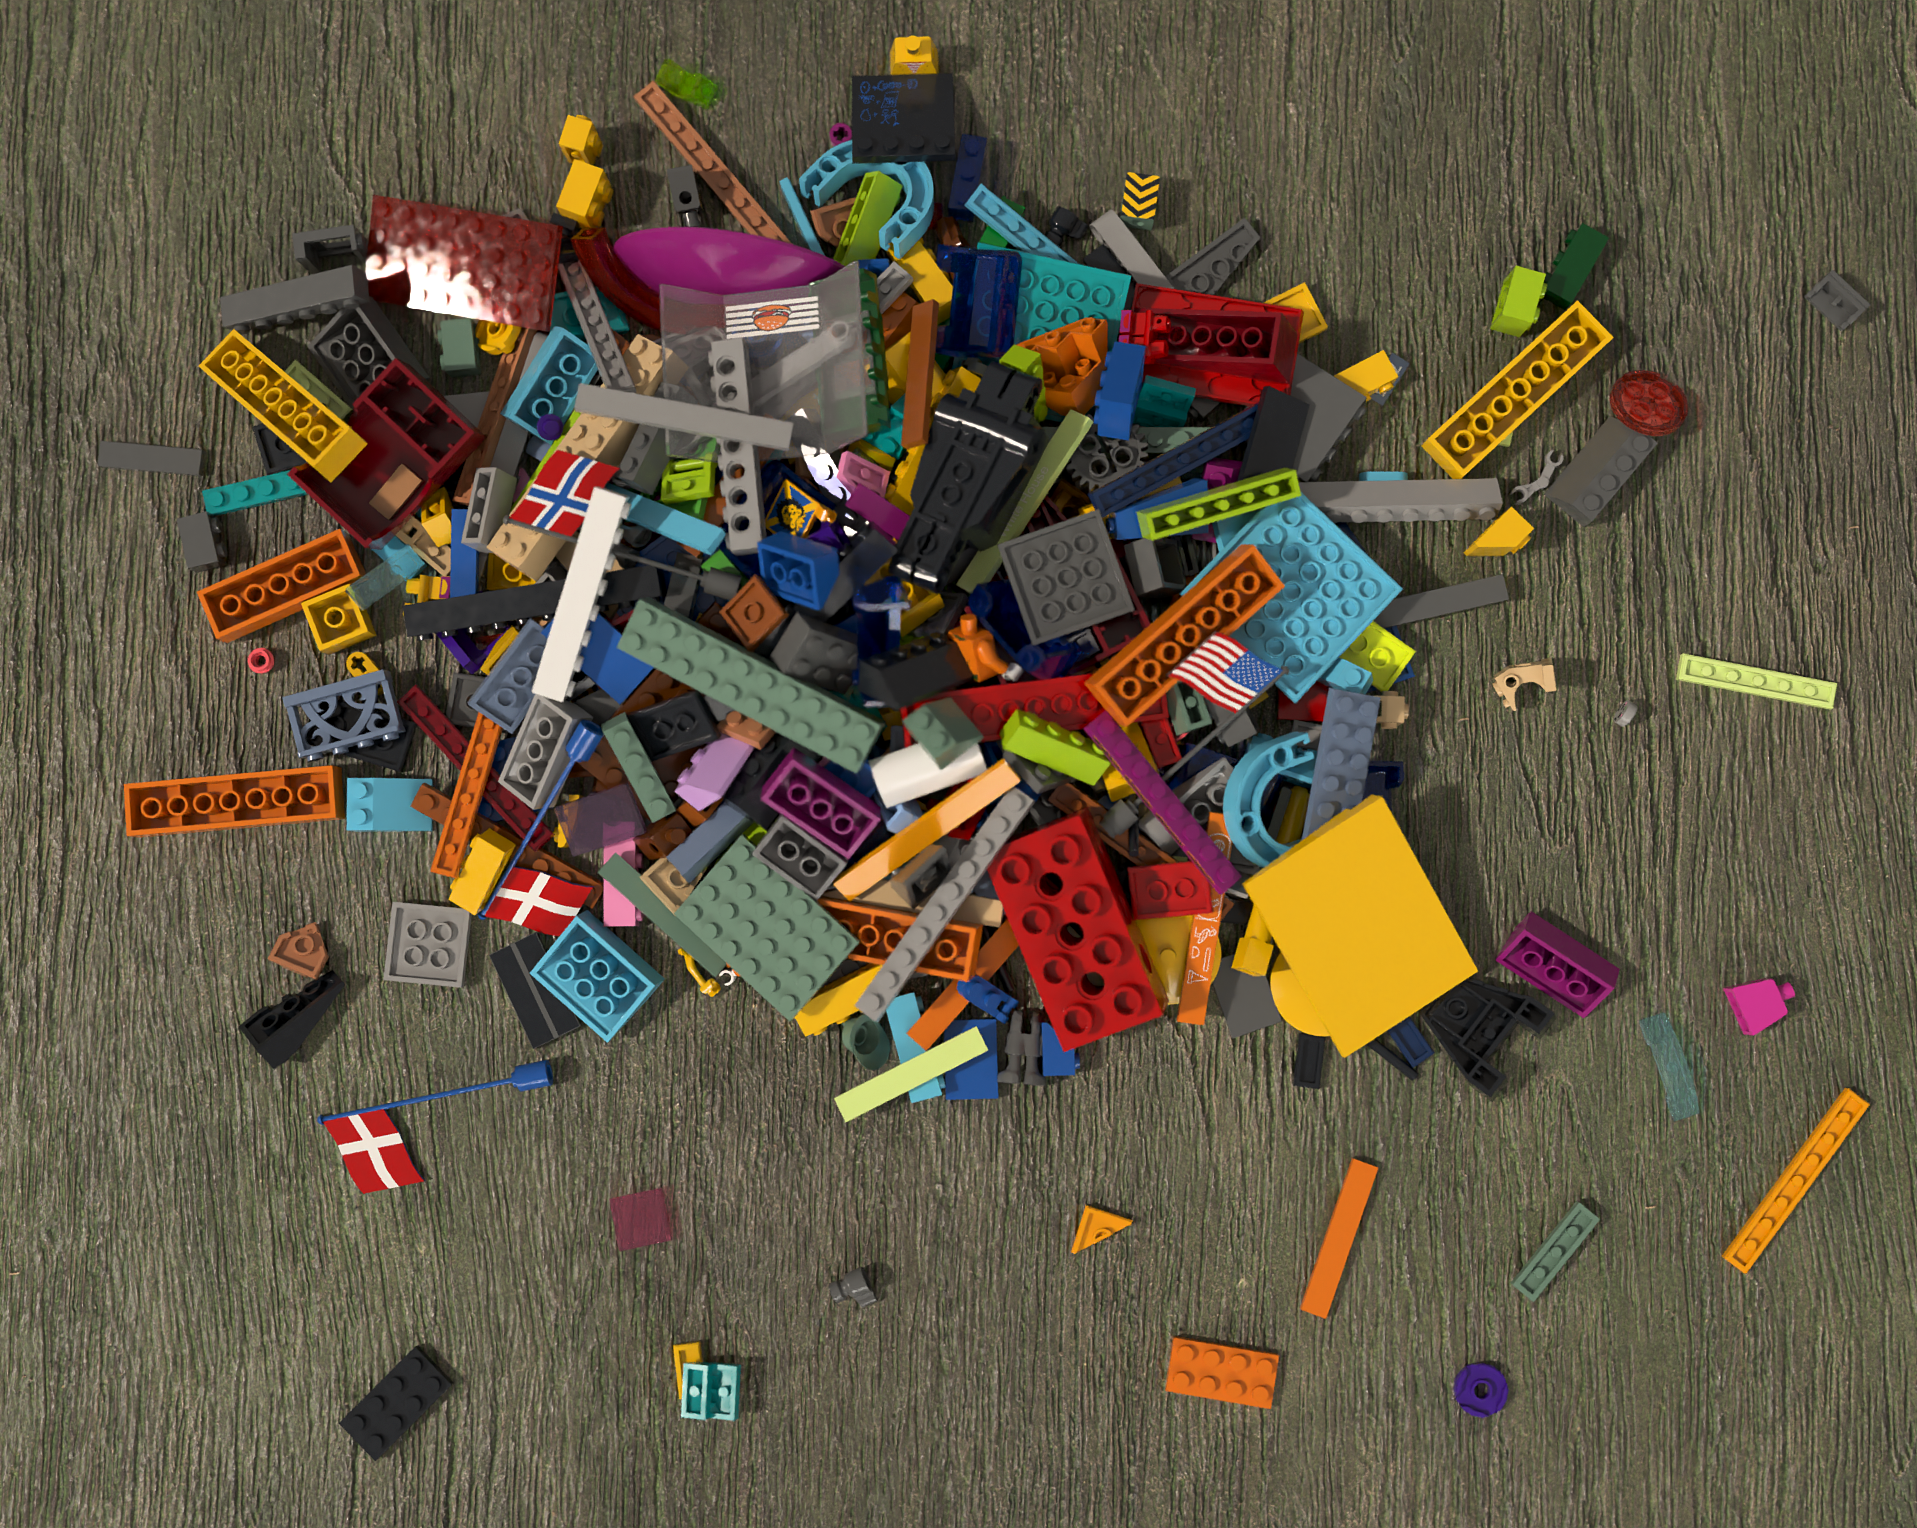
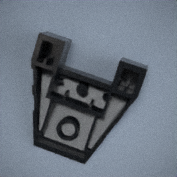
(1476, 1022)

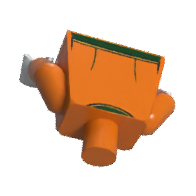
(980, 652)

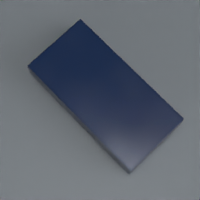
(1410, 1042)

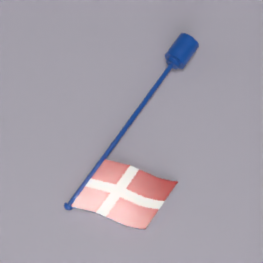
(531, 895)
(375, 1147)

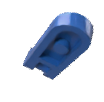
(987, 997)

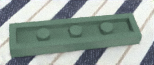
(1555, 1251)

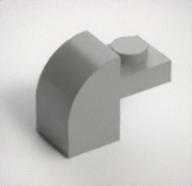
(1155, 831)

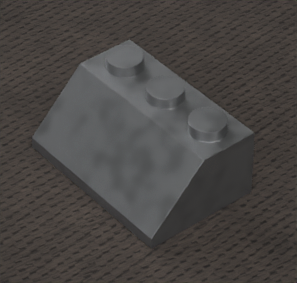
(799, 857)

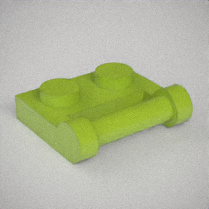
(690, 484)

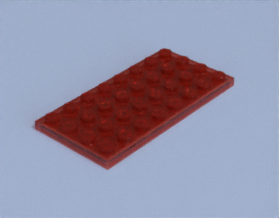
(463, 262)

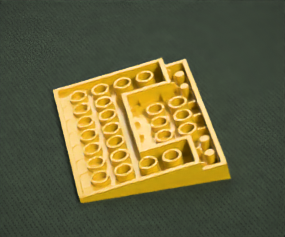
(1360, 924)

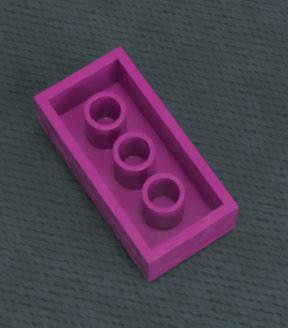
(821, 803)

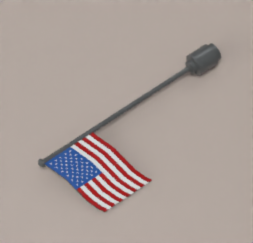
(1225, 676)

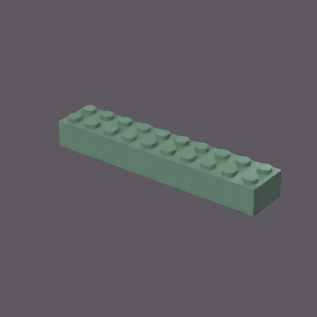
(750, 684)

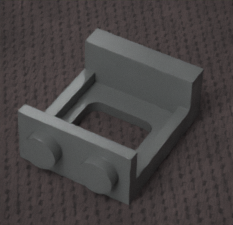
(310, 245)

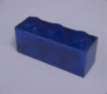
(967, 175)

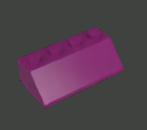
(1558, 965)

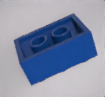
(798, 568)

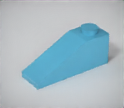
(1347, 677)

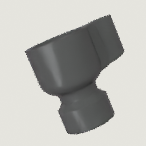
(857, 1285)

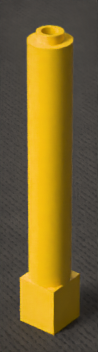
(1255, 948)

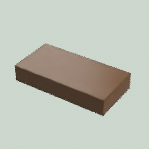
(396, 491)

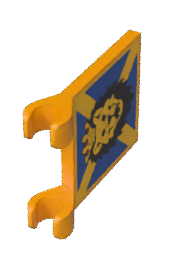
(796, 511)

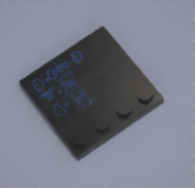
(903, 118)

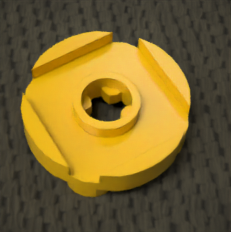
(496, 342)

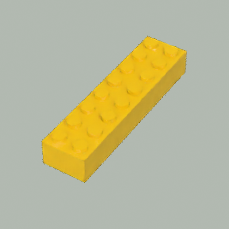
(1517, 391)
(283, 405)

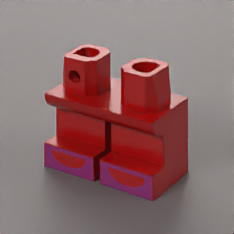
(1144, 330)

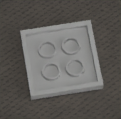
(427, 944)

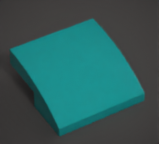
(1163, 403)
(710, 1390)

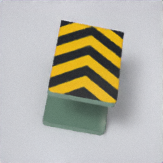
(1139, 200)

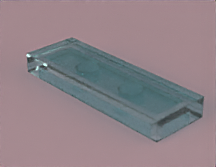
(385, 577)

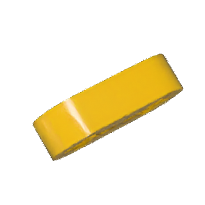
(369, 664)

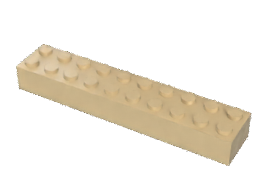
(591, 438)

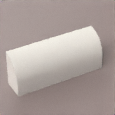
(913, 774)

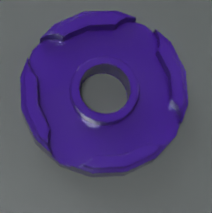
(1471, 1376)

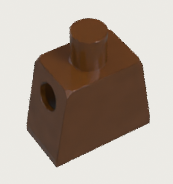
(664, 834)

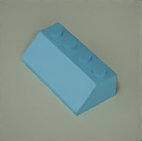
(551, 381)

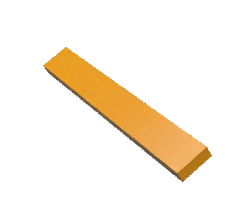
(926, 829)
(1795, 1180)

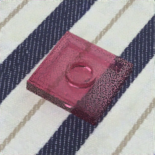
(640, 1219)

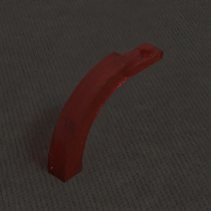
(614, 279)

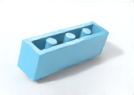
(902, 1015)

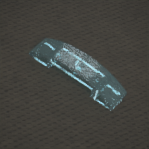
(1671, 1065)

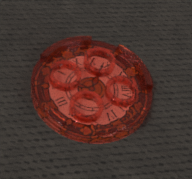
(1648, 403)

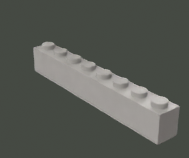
(1406, 499)

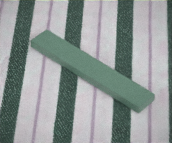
(628, 883)

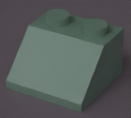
(942, 731)

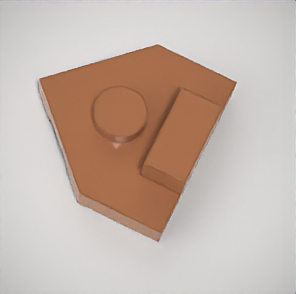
(831, 220)
(301, 951)

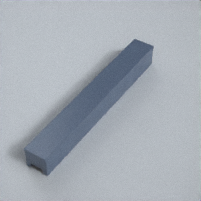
(708, 841)

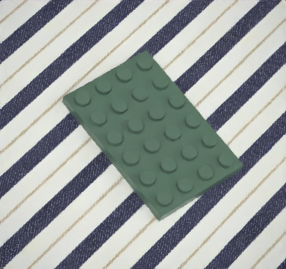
(766, 929)

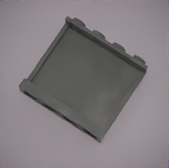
(1328, 419)

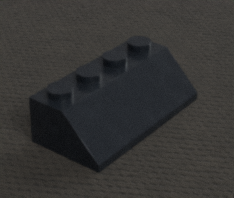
(914, 671)
(746, 787)

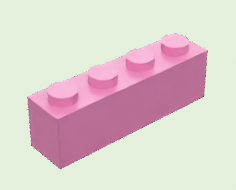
(617, 908)

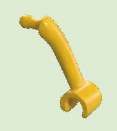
(711, 986)

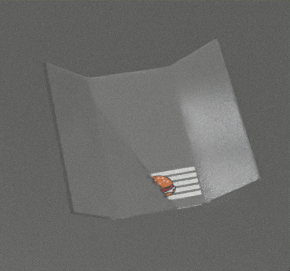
(801, 357)

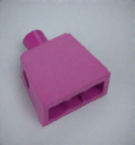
(1758, 1003)

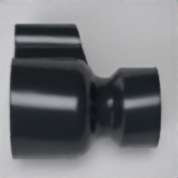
(1065, 223)

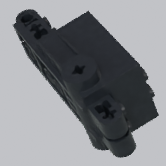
(970, 474)

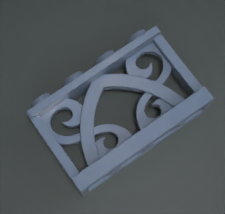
(310, 703)

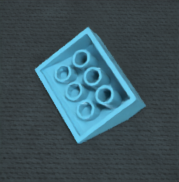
(596, 975)

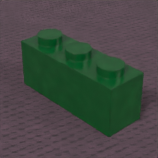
(1573, 265)

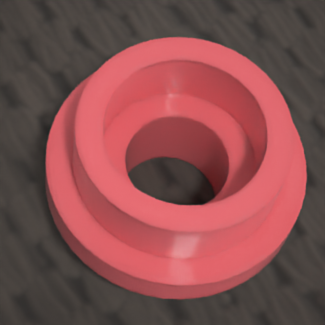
(253, 660)

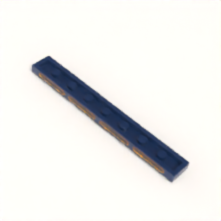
(1174, 462)

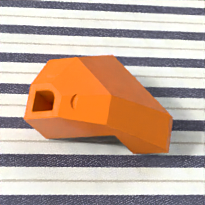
(1072, 363)

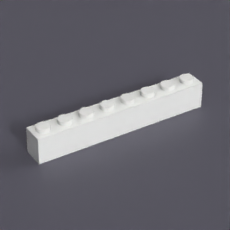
(580, 594)

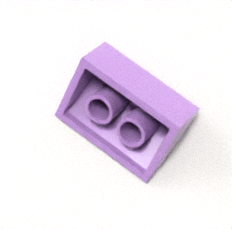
(712, 771)

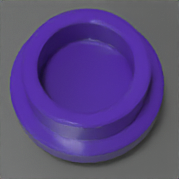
(549, 427)

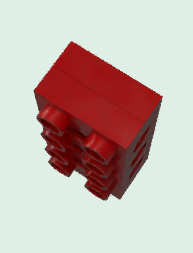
(1095, 902)

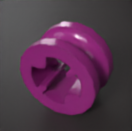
(835, 130)

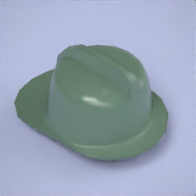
(866, 1041)

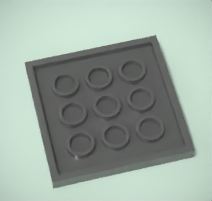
(1065, 577)

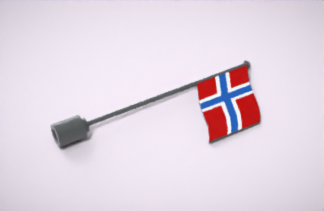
(560, 504)

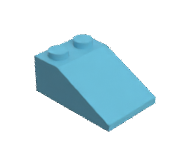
(385, 805)

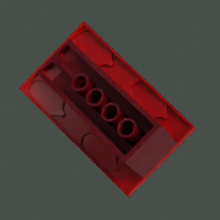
(1223, 343)

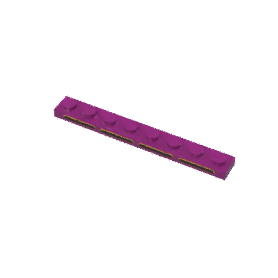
(1162, 802)

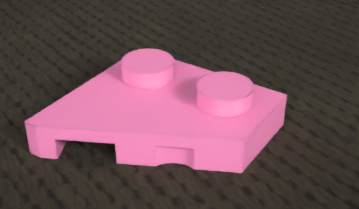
(855, 469)

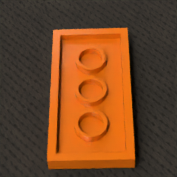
(1221, 1372)

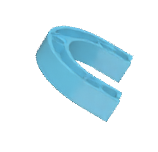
(908, 223)
(1245, 791)

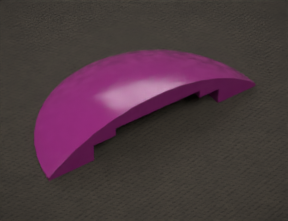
(718, 260)

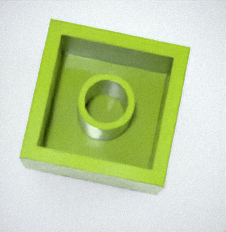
(1519, 301)

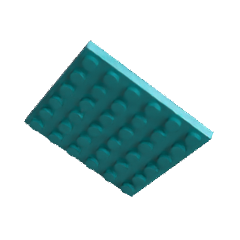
(1059, 294)

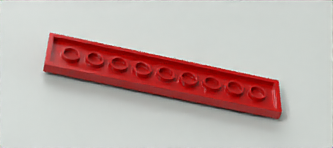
(1054, 700)

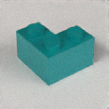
(890, 439)

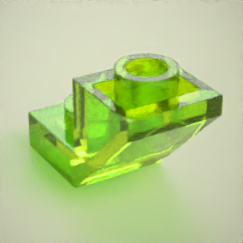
(686, 86)

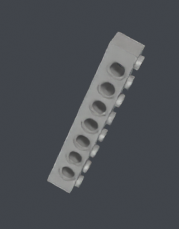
(722, 355)

